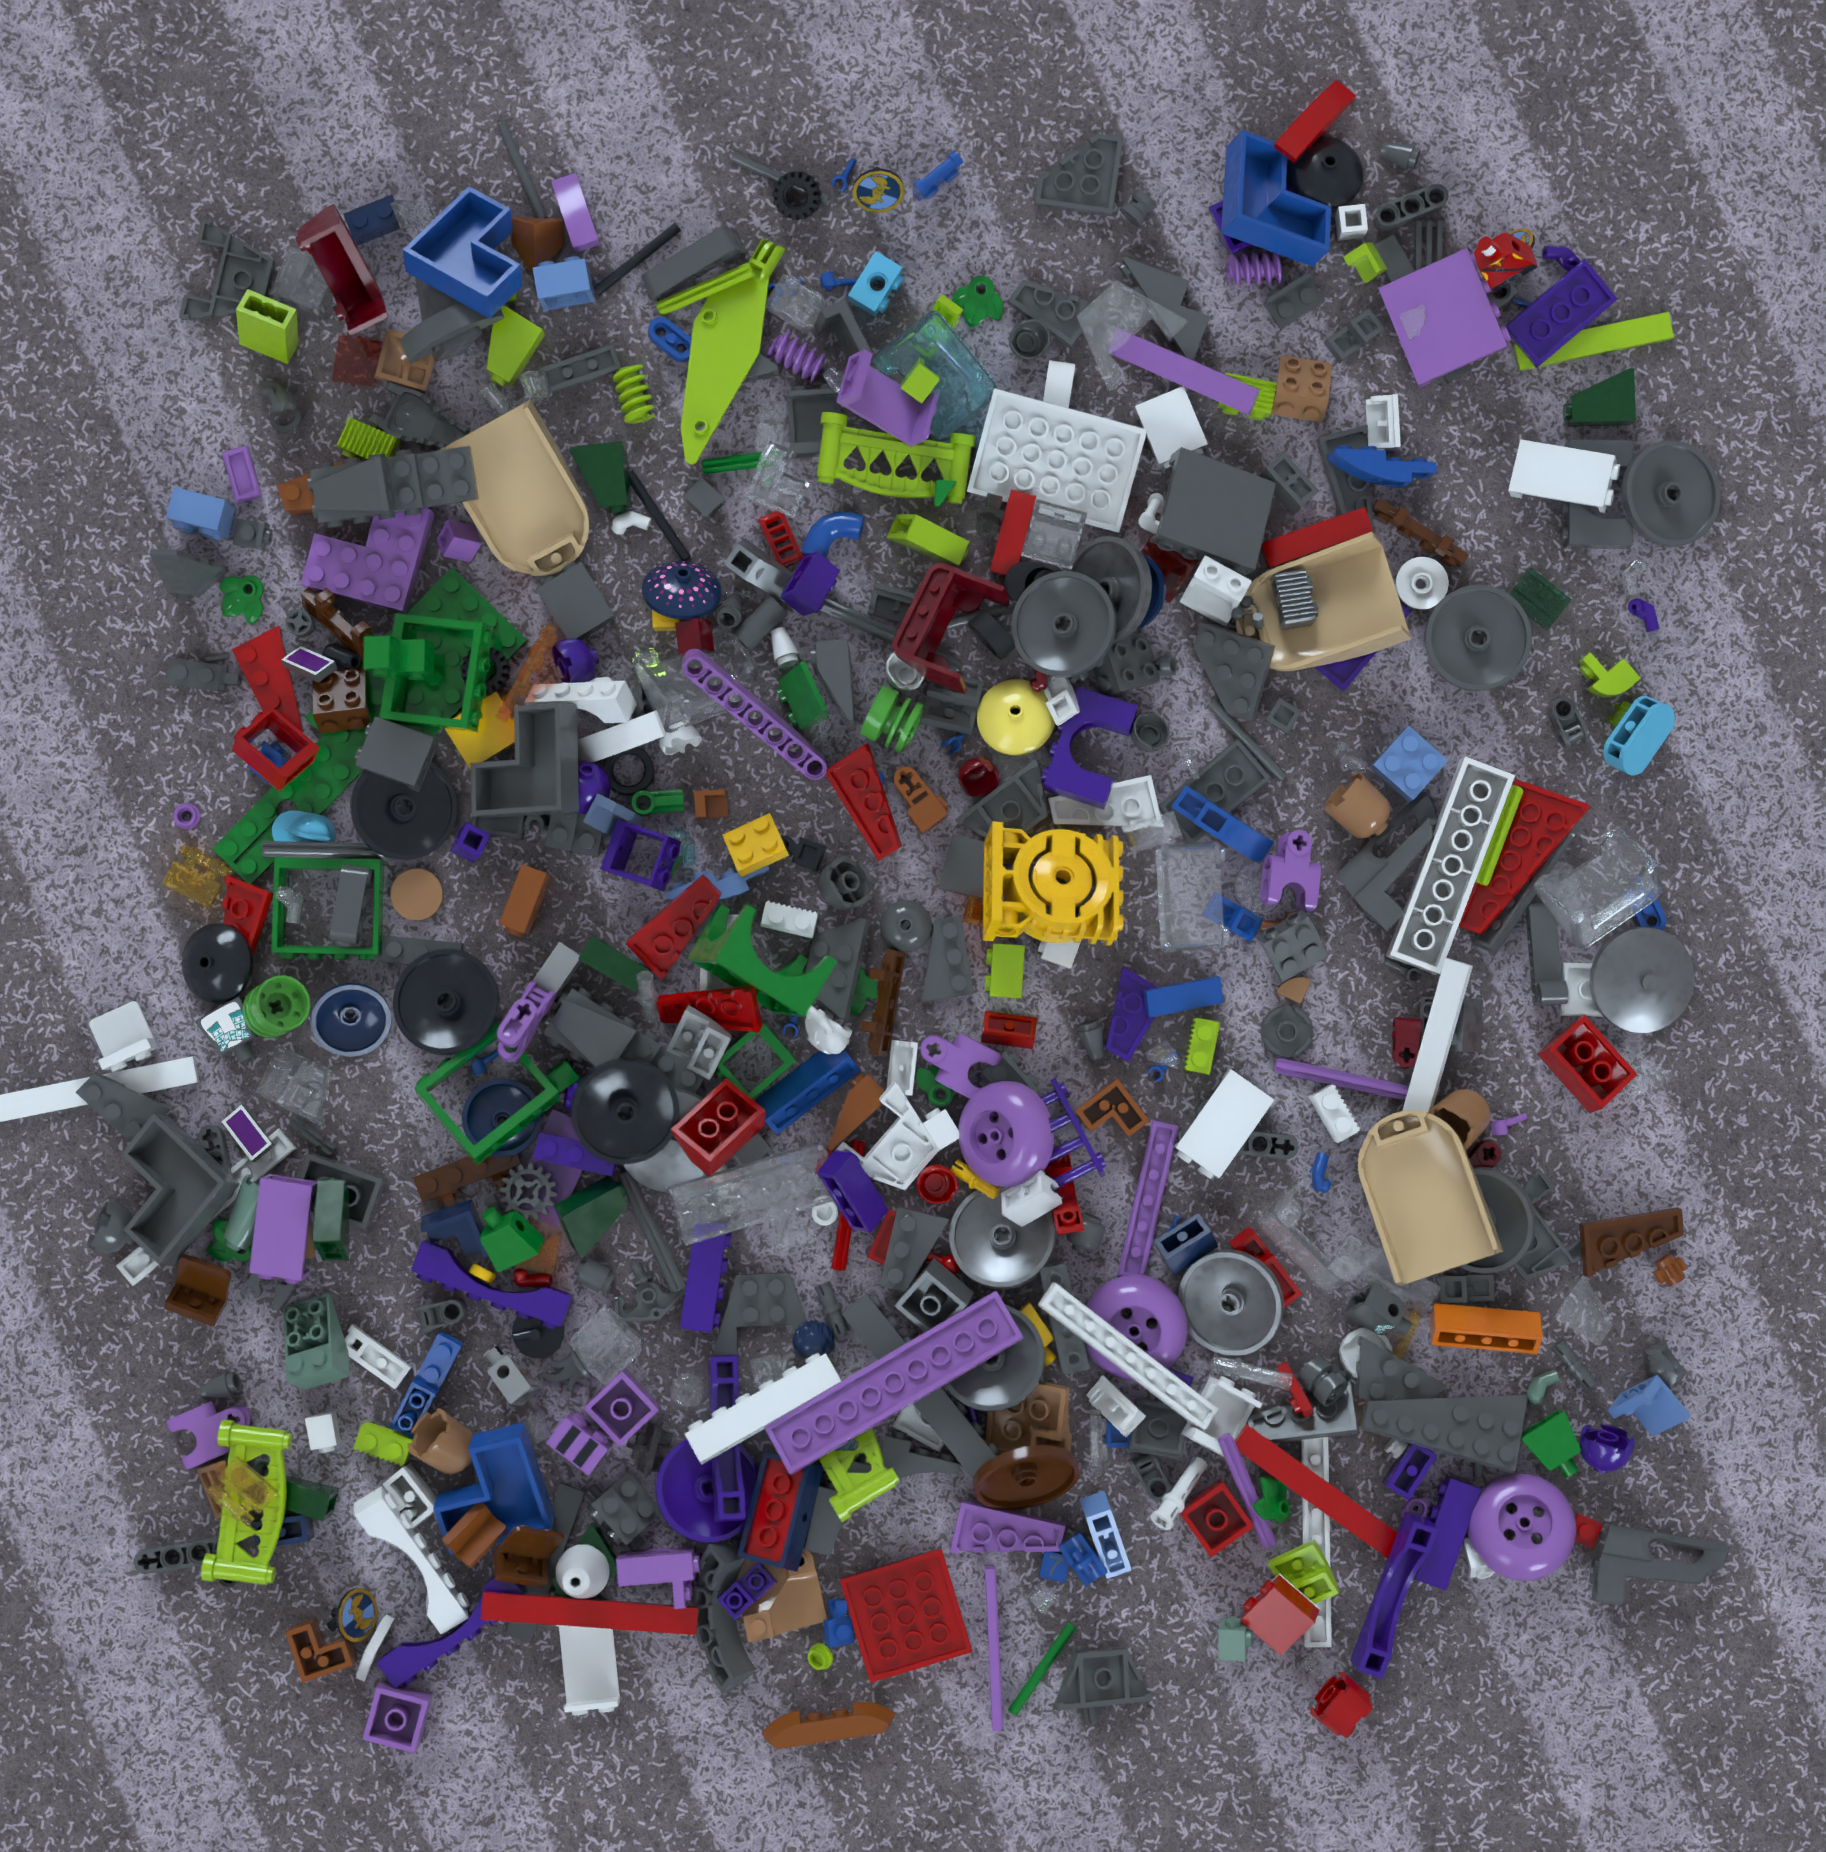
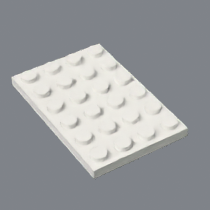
(1057, 457)

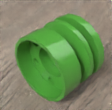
(892, 719)
(289, 1005)

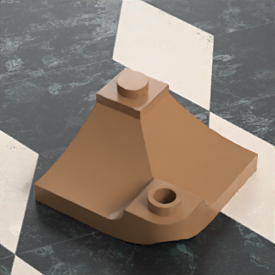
(1035, 1421)
(788, 1604)

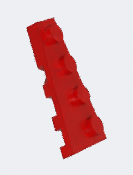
(267, 677)
(246, 908)
(670, 930)
(729, 1007)

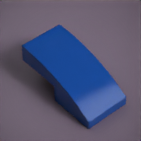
(1240, 920)

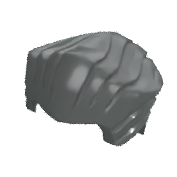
(1661, 1362)

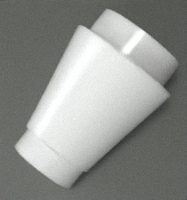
(783, 648)

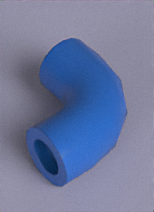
(830, 528)

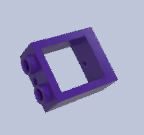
(621, 847)

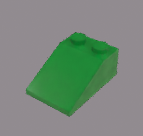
(803, 697)

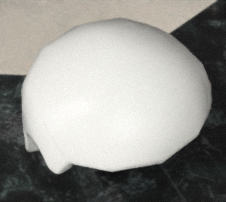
(902, 679)
(677, 740)

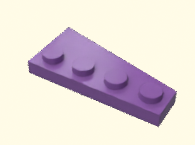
(992, 1529)

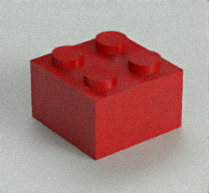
(1215, 1518)

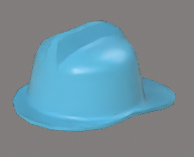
(303, 827)

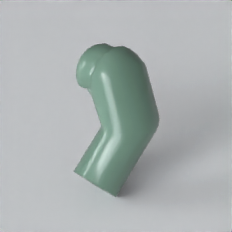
(1538, 1386)

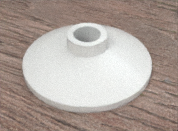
(1431, 573)

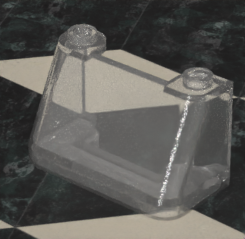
(680, 699)
(1602, 889)
(1190, 896)

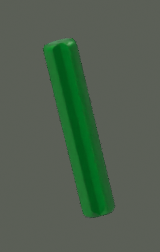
(730, 463)

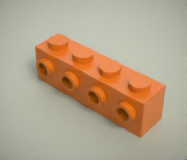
(1513, 1329)

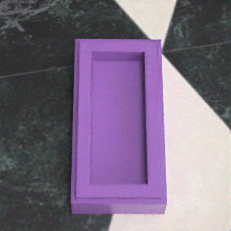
(242, 474)

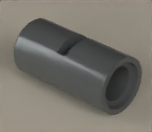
(760, 623)

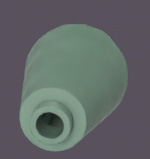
(241, 1223)

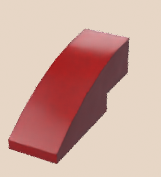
(1013, 531)
(1250, 1243)

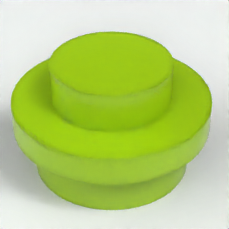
(820, 1656)

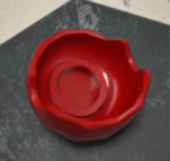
(937, 1184)

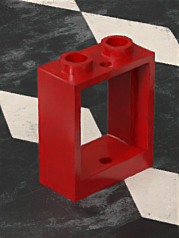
(286, 732)

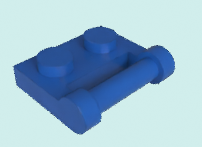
(945, 171)

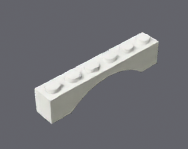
(382, 1519)

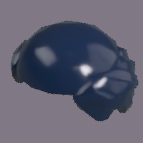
(813, 1338)

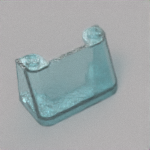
(964, 382)

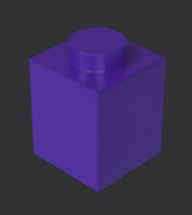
(469, 842)

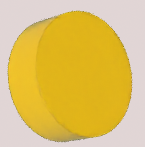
(482, 1273)

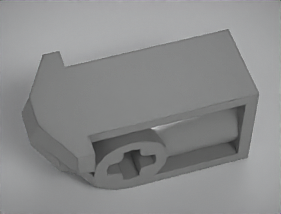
(557, 970)

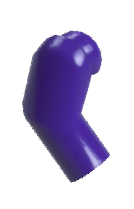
(1646, 612)

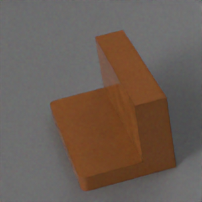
(474, 1534)

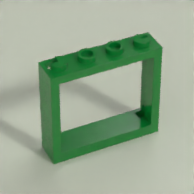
(475, 685)
(281, 865)
(507, 1129)

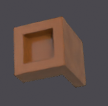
(711, 804)

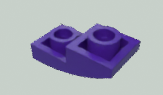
(747, 1590)

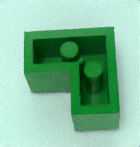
(395, 658)

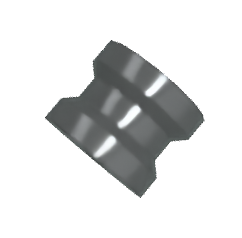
(295, 622)

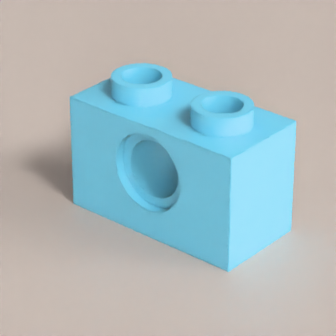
(877, 269)

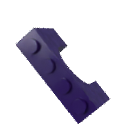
(1064, 775)

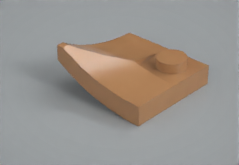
(395, 367)

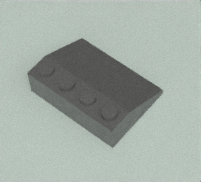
(833, 665)

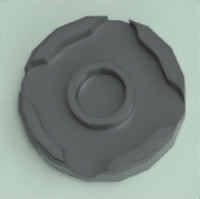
(1277, 1031)

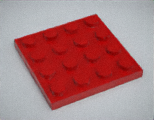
(905, 1615)

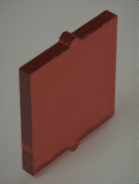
(356, 361)

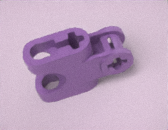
(1291, 868)
(522, 1019)
(957, 1059)
(205, 1424)

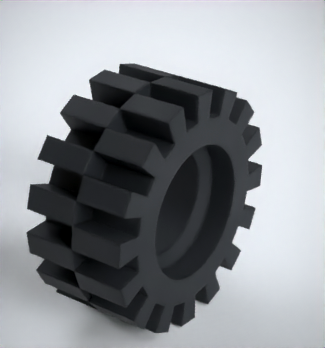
(781, 200)
(501, 671)

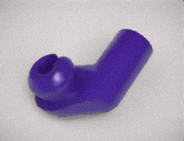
(1562, 255)

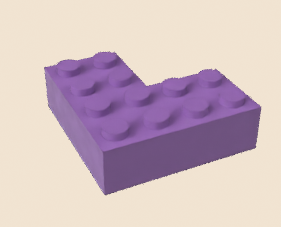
(377, 573)

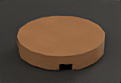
(417, 894)

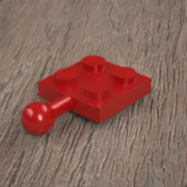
(881, 1242)

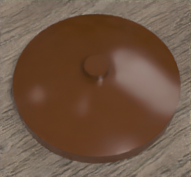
(1026, 1477)

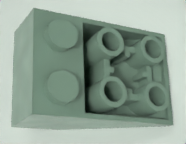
(314, 1343)

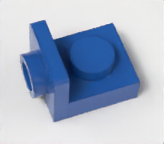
(274, 753)

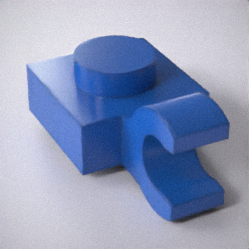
(838, 1629)

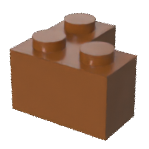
(1115, 1103)
(313, 1655)

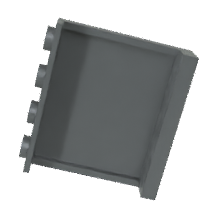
(1214, 512)

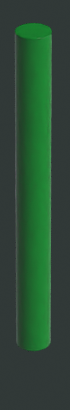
(1042, 1668)

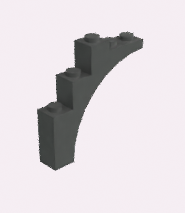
(896, 1454)

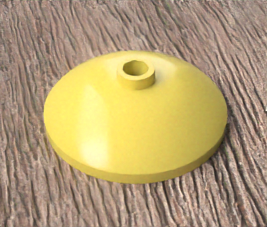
(1014, 733)

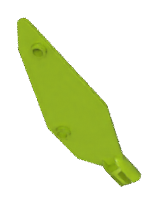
(724, 349)

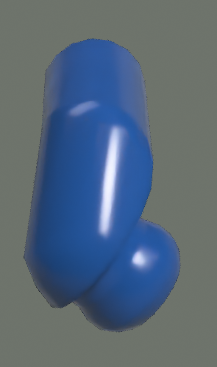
(1318, 1172)

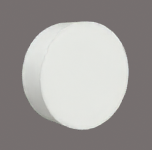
(825, 1213)

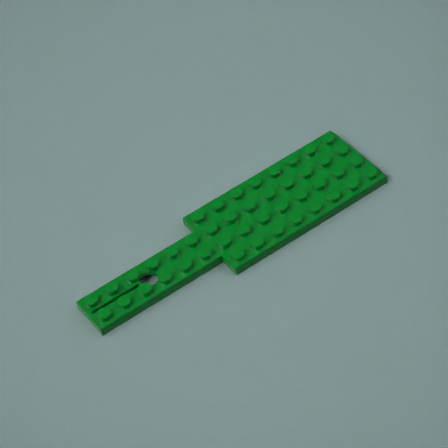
(434, 696)

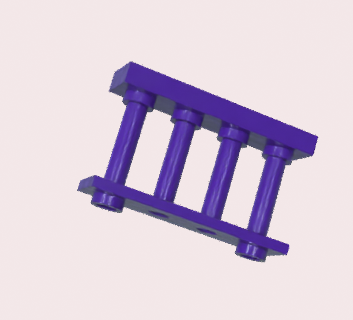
(1097, 1161)

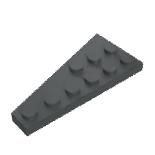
(1465, 1427)

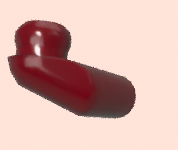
(1039, 682)

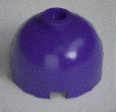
(575, 660)
(591, 780)
(1609, 1451)

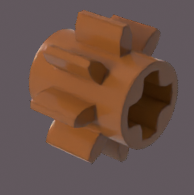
(1670, 1270)

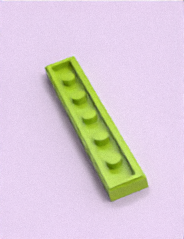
(1607, 339)

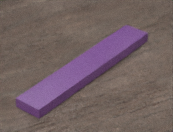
(1189, 373)
(1147, 1198)
(993, 1646)

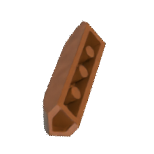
(817, 1728)

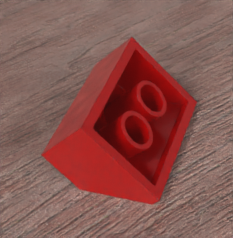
(1587, 1064)
(718, 1127)

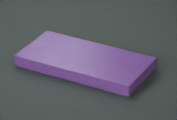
(565, 1176)

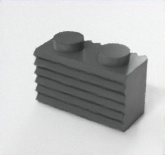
(1294, 599)

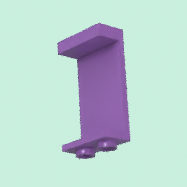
(884, 402)
(282, 1228)

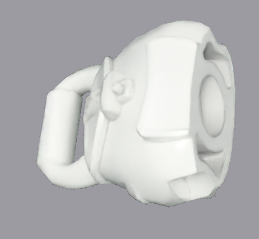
(825, 1033)

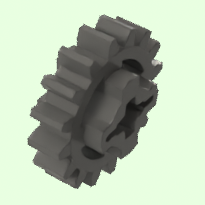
(520, 1181)

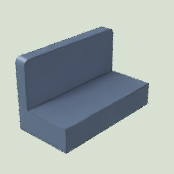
(605, 813)

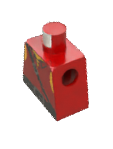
(1504, 260)

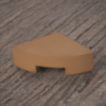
(1294, 988)

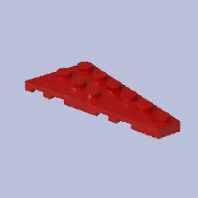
(1535, 832)

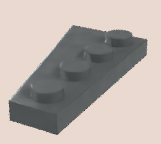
(1347, 490)

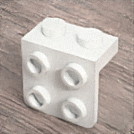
(123, 1036)

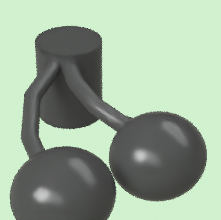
(1239, 612)

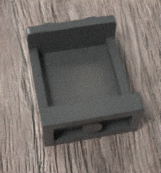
(841, 321)
(805, 416)
(575, 602)
(396, 753)

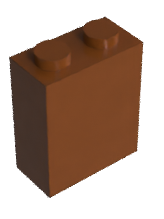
(525, 901)

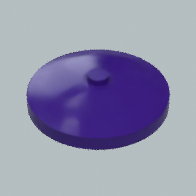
(687, 1495)

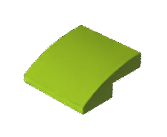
(1307, 1571)

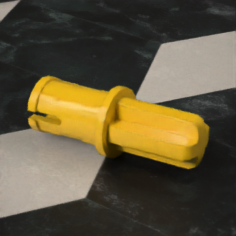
(964, 1173)

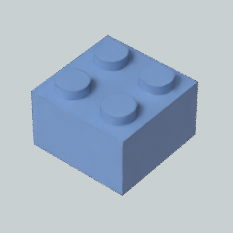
(563, 283)
(200, 513)
(1408, 764)

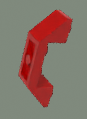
(1067, 1216)

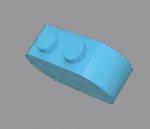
(1639, 735)

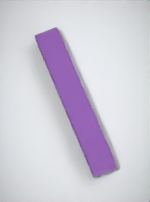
(749, 703)

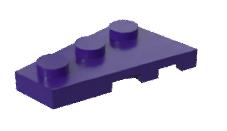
(1128, 1016)

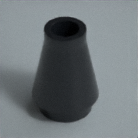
(342, 656)

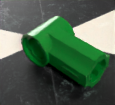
(661, 802)

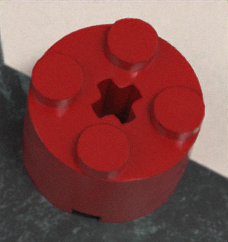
(1341, 1705)

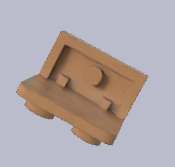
(1302, 388)

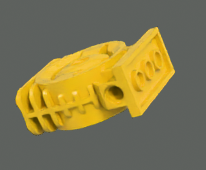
(1064, 856)

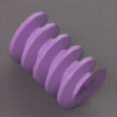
(1253, 268)
(797, 357)

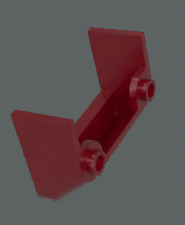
(343, 269)
(930, 613)

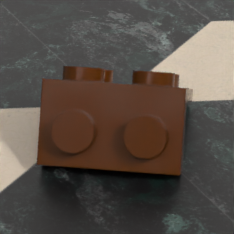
(341, 701)
(199, 1290)
(524, 1556)

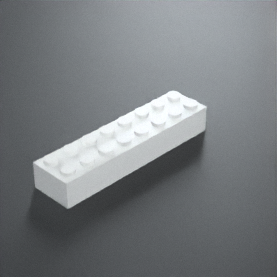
(1450, 865)

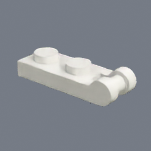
(376, 1357)

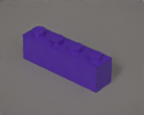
(704, 1285)
(1452, 1519)

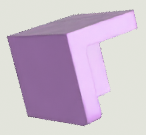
(459, 541)

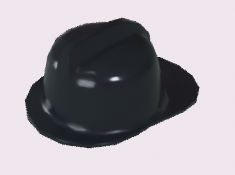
(1024, 574)

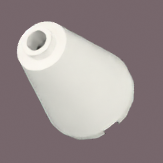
(582, 1571)

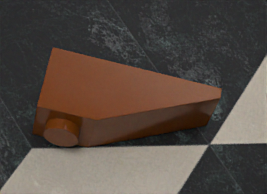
(858, 1106)

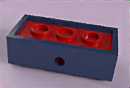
(779, 1513)

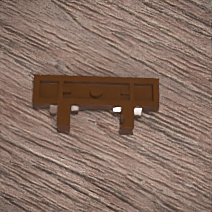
(1428, 539)
(321, 608)
(887, 992)
(446, 1180)

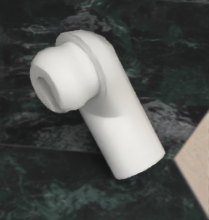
(629, 519)

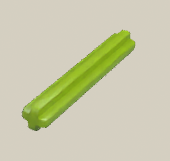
(705, 289)
(1499, 835)

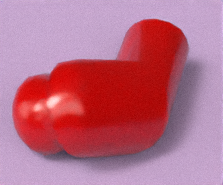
(523, 1279)

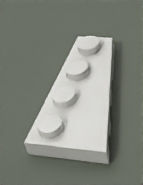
(1126, 804)

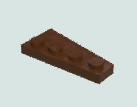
(1626, 1236)

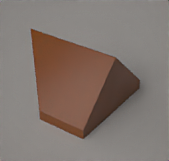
(537, 239)

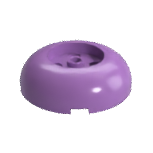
(1020, 1131)
(1146, 1299)
(1521, 1557)

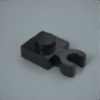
(806, 852)

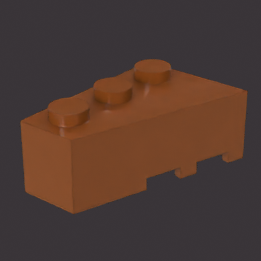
(297, 496)

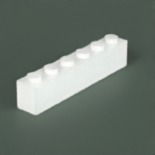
(756, 1411)

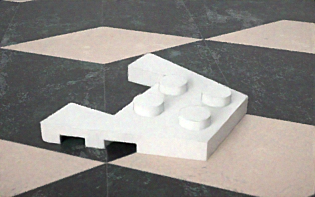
(902, 1148)

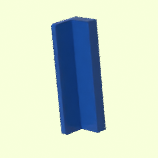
(805, 1088)

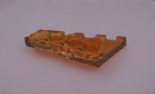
(532, 665)

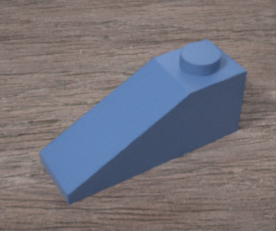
(1105, 1534)

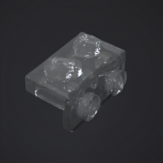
(795, 303)

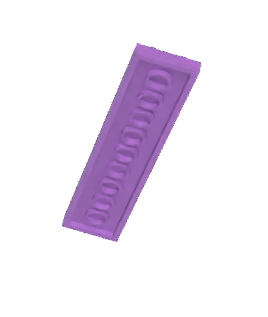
(893, 1382)

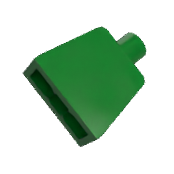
(509, 1238)
(1553, 1443)

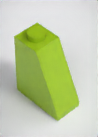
(511, 347)
(928, 539)

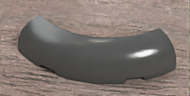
(715, 1626)

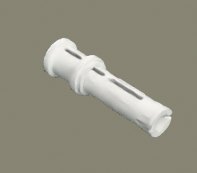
(1174, 1501)

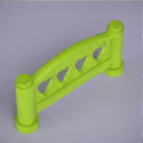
(840, 441)
(857, 1488)
(231, 1560)

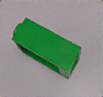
(777, 1046)

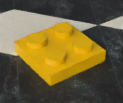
(755, 845)

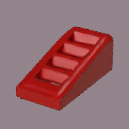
(770, 518)

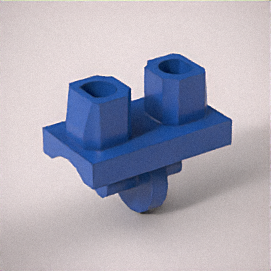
(1082, 1558)

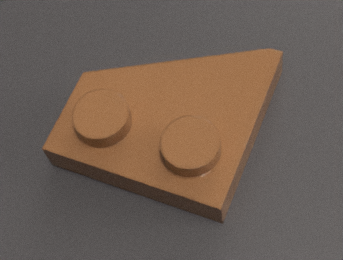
(208, 1476)

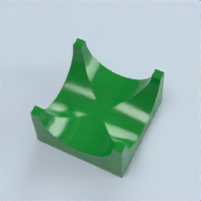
(733, 960)

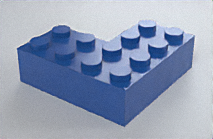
(1261, 208)
(460, 256)
(508, 1483)

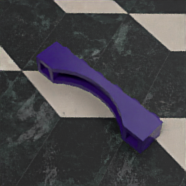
(441, 1264)
(726, 1467)
(1378, 1631)
(410, 1657)

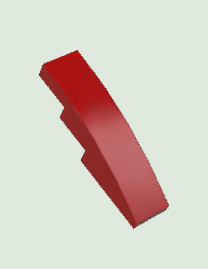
(1314, 121)
(1316, 537)

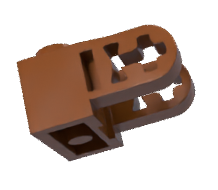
(925, 808)

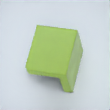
(1366, 261)
(919, 381)

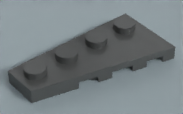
(1286, 1425)

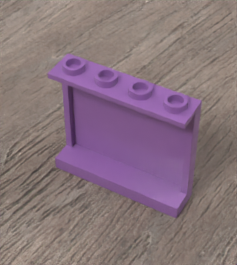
(1459, 318)

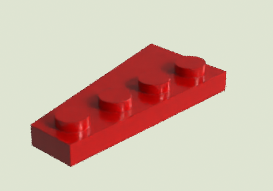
(863, 795)

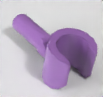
(1499, 1127)

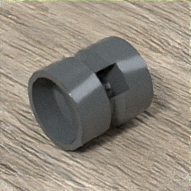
(1319, 1377)

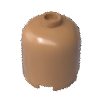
(1359, 807)
(1465, 1113)
(441, 1442)

